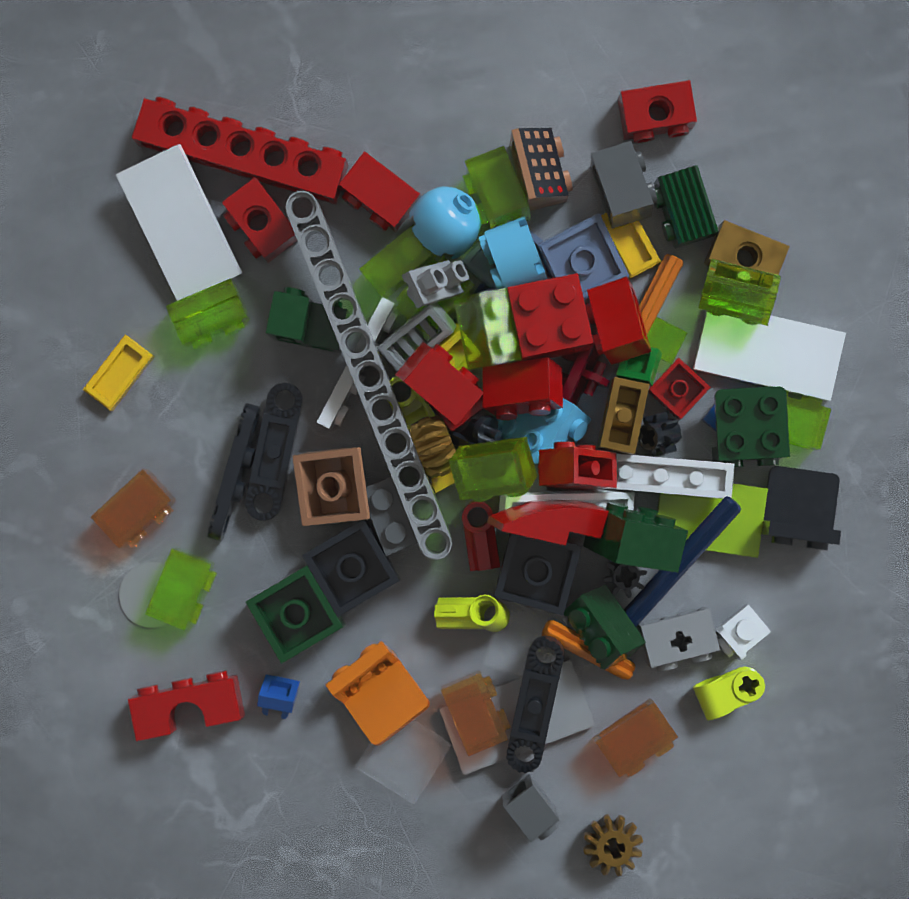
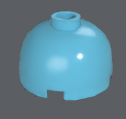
(446, 221)

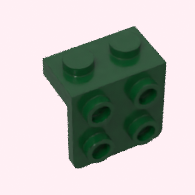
(751, 425)

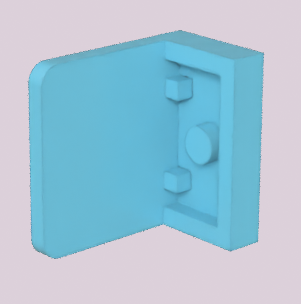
(561, 425)

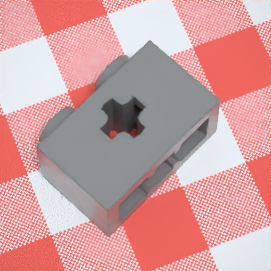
(694, 624)

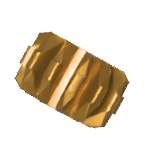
(433, 445)
(622, 835)

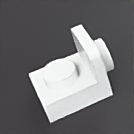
(741, 632)

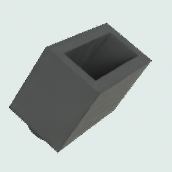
(622, 184)
(389, 517)
(531, 809)

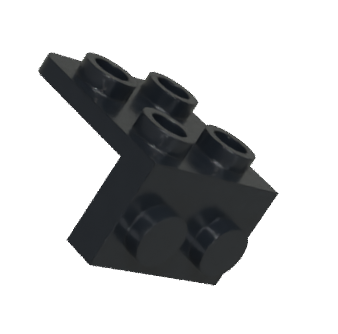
(801, 507)

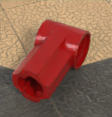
(480, 540)

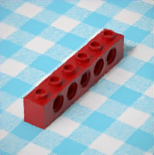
(160, 114)

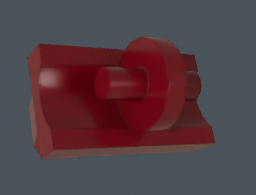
(584, 375)

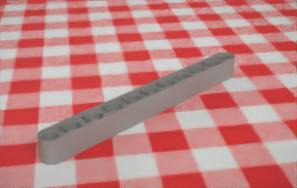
(356, 362)

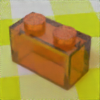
(135, 509)
(475, 712)
(636, 738)

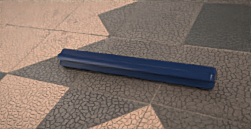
(693, 549)

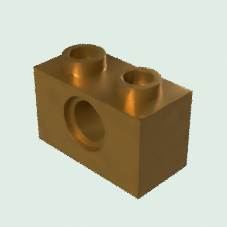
(766, 253)
(623, 416)

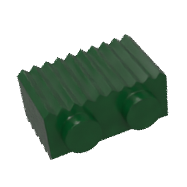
(685, 207)
(604, 627)

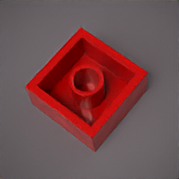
(678, 389)

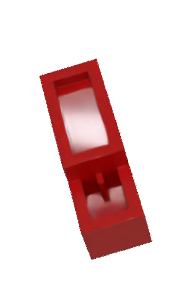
(552, 520)

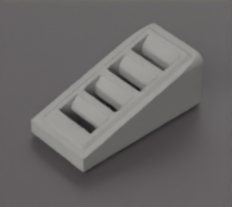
(437, 314)

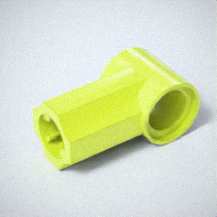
(469, 613)

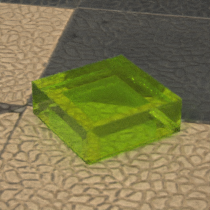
(666, 338)

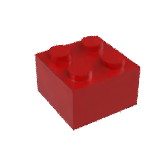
(550, 317)

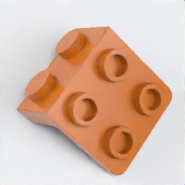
(378, 693)

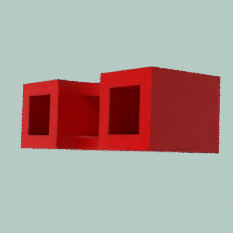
(154, 709)

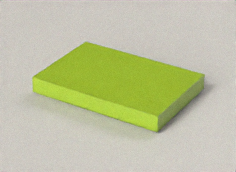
(740, 536)

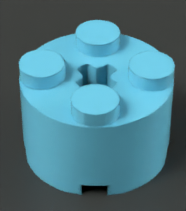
(513, 253)

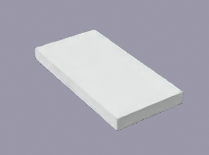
(178, 222)
(781, 354)

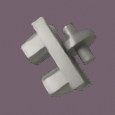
(435, 282)

